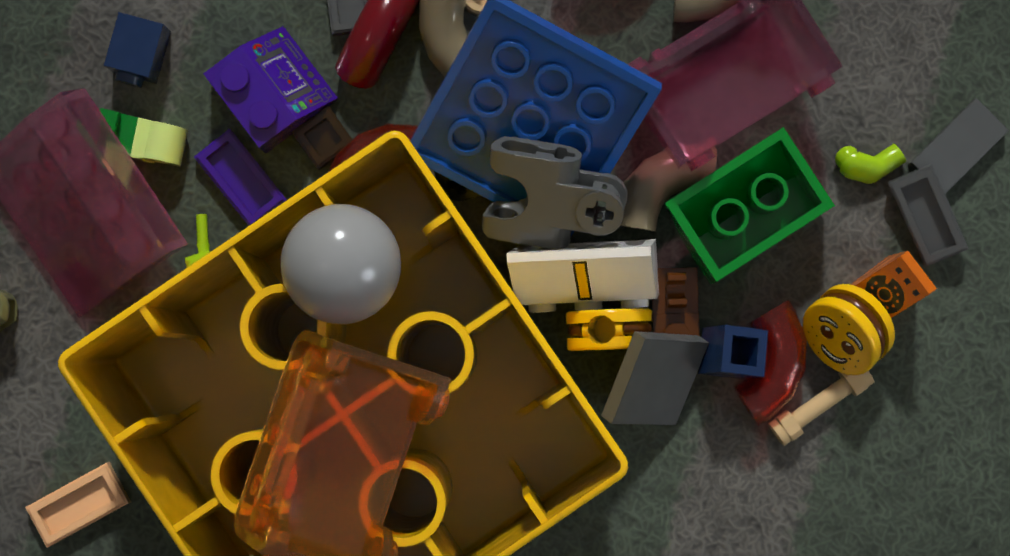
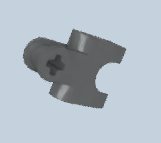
(558, 196)

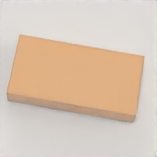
(78, 504)

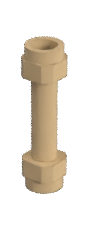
(789, 425)

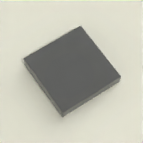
(654, 378)

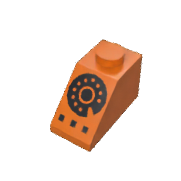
(896, 282)

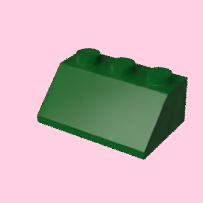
(748, 206)

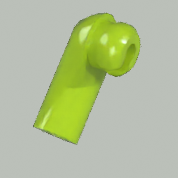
(868, 168)

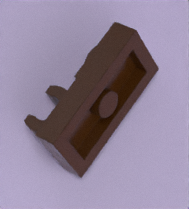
(677, 303)

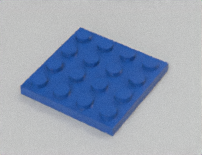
(531, 84)

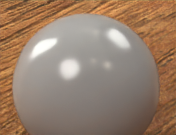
(340, 264)

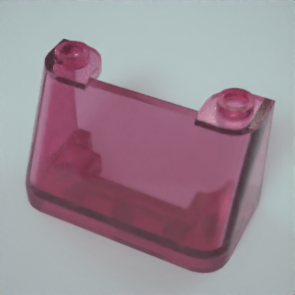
(734, 75)

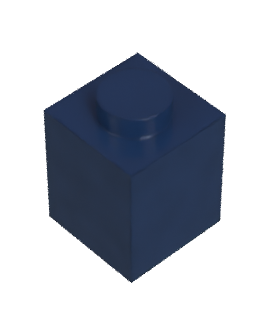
(137, 50)
(734, 352)

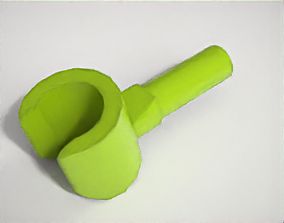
(202, 240)

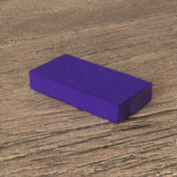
(240, 177)

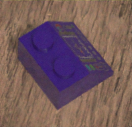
(270, 87)

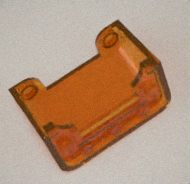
(334, 450)

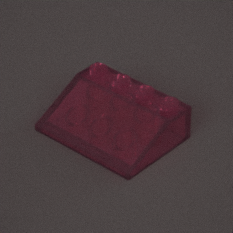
(83, 201)

